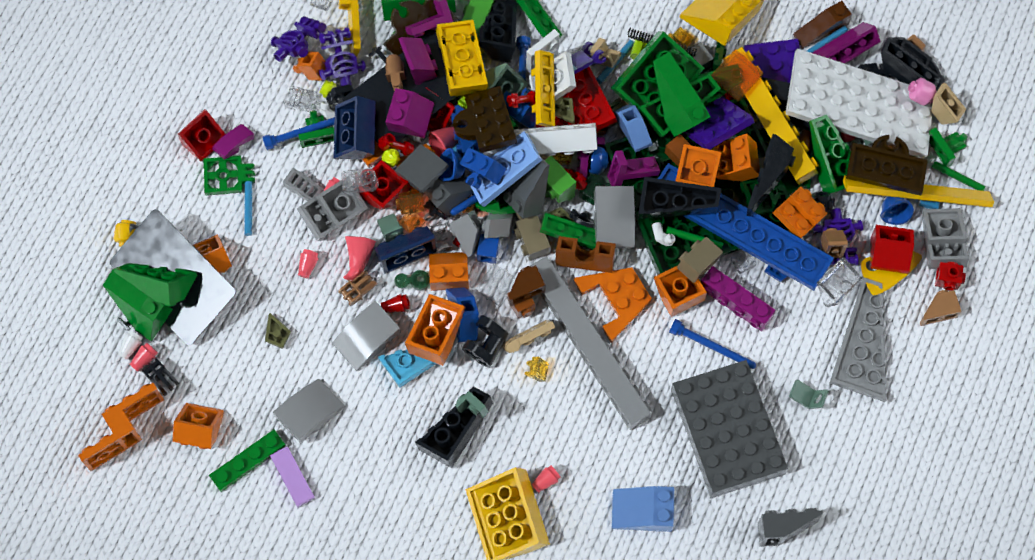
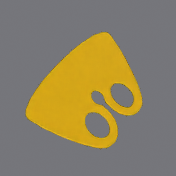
(887, 278)

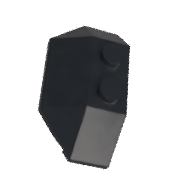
(908, 62)

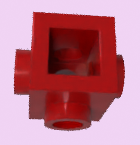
(949, 276)

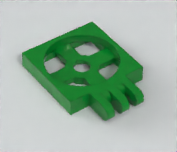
(241, 173)

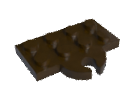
(415, 13)
(486, 120)
(887, 166)

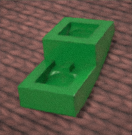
(496, 208)

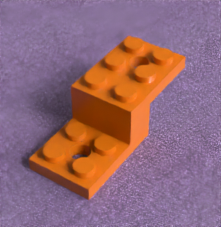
(120, 423)

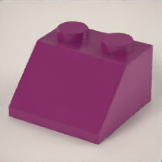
(418, 59)
(409, 113)

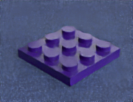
(774, 58)
(724, 121)

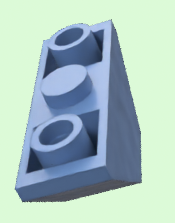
(633, 127)

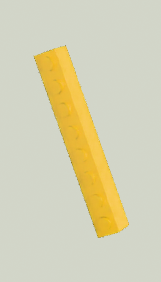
(777, 123)

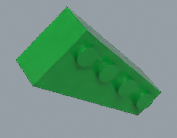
(653, 110)

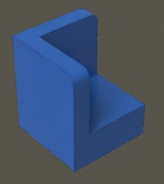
(488, 249)

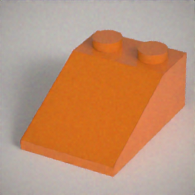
(435, 329)

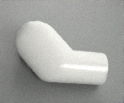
(665, 239)

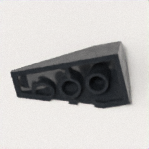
(499, 31)
(776, 164)

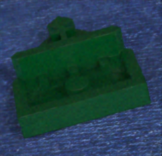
(769, 203)

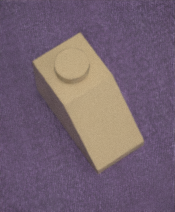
(947, 106)

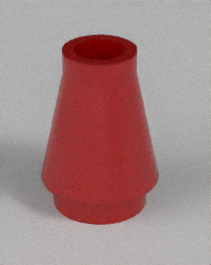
(396, 304)

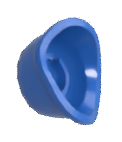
(454, 170)
(896, 210)

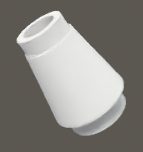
(129, 344)

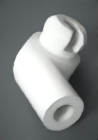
(326, 111)

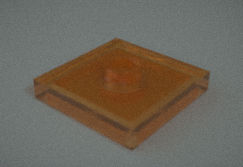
(737, 75)

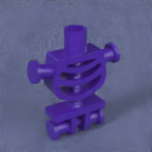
(294, 42)
(344, 76)
(842, 224)

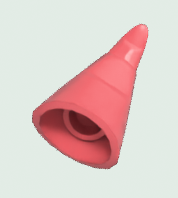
(442, 140)
(359, 254)

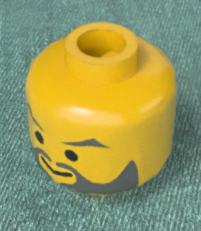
(123, 231)

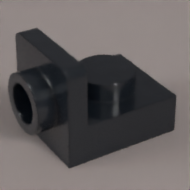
(338, 93)

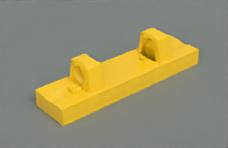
(353, 22)
(544, 88)

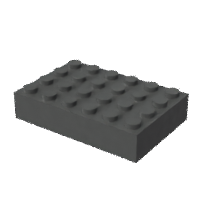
(729, 429)

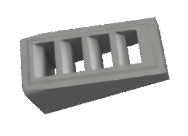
(292, 175)

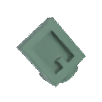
(473, 404)

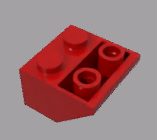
(892, 248)

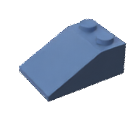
(643, 508)

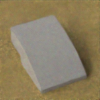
(330, 210)
(615, 215)
(944, 237)
(366, 336)
(308, 410)

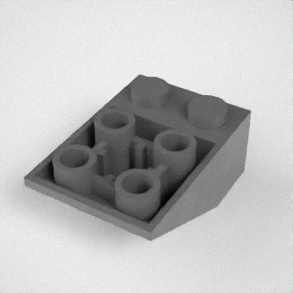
(780, 527)

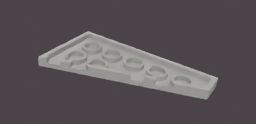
(862, 352)

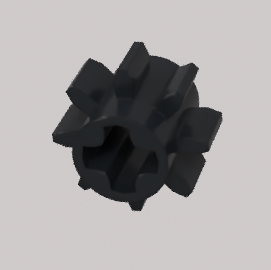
(825, 198)

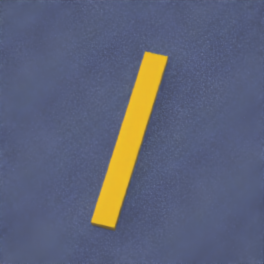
(930, 193)

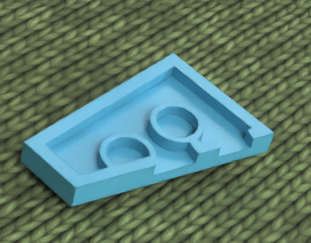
(404, 366)

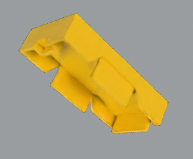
(461, 57)

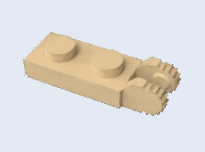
(527, 336)

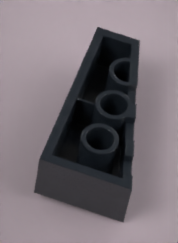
(676, 198)

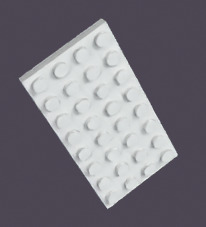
(857, 102)

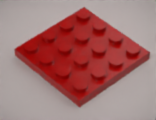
(588, 102)

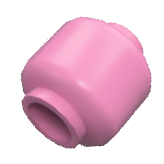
(922, 91)

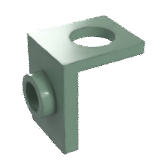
(390, 227)
(807, 396)

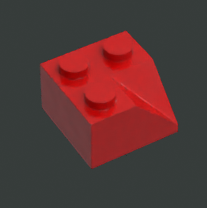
(389, 187)

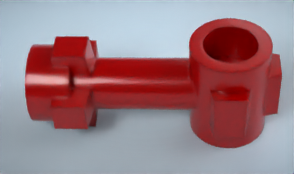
(513, 99)
(389, 141)
(579, 178)

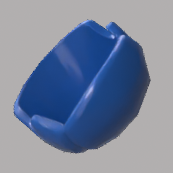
(598, 161)

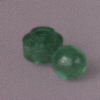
(403, 280)

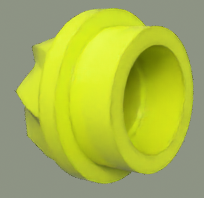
(326, 88)
(391, 157)

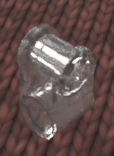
(300, 98)
(357, 181)

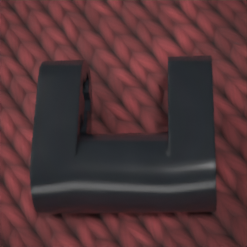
(496, 337)

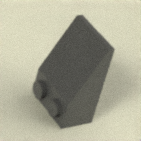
(529, 191)

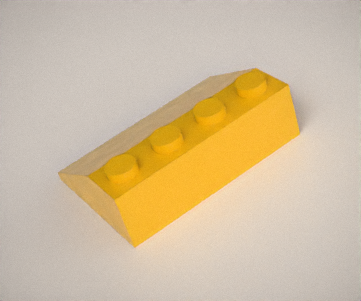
(721, 17)
(507, 515)

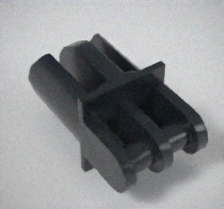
(158, 375)

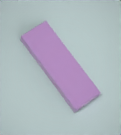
(292, 476)

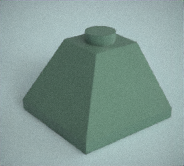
(506, 78)

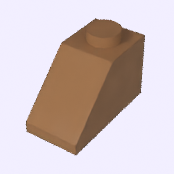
(834, 242)
(942, 308)

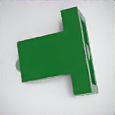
(316, 137)
(948, 146)

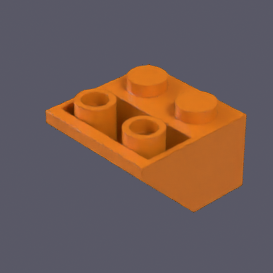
(738, 159)

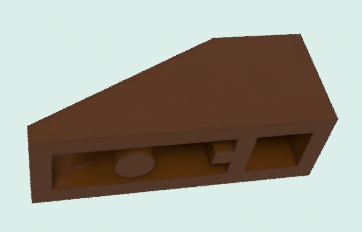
(823, 24)

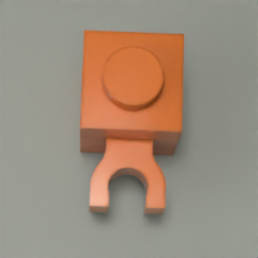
(311, 65)

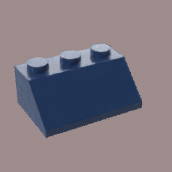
(354, 129)
(405, 249)

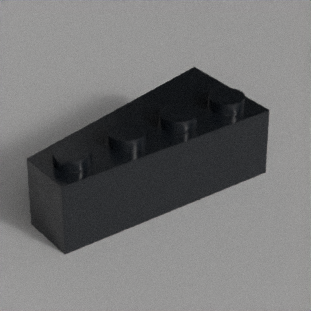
(453, 432)

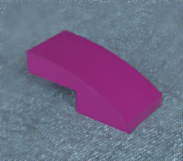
(230, 142)

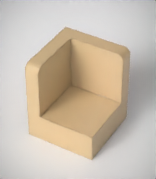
(611, 55)

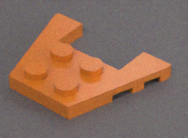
(622, 291)

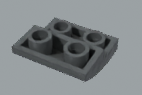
(421, 168)

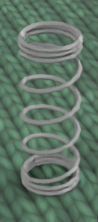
(443, 246)

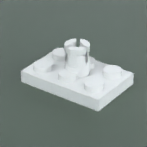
(549, 43)
(563, 76)

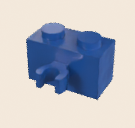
(523, 112)
(481, 167)

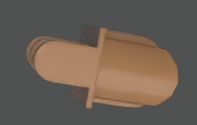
(395, 71)
(360, 286)

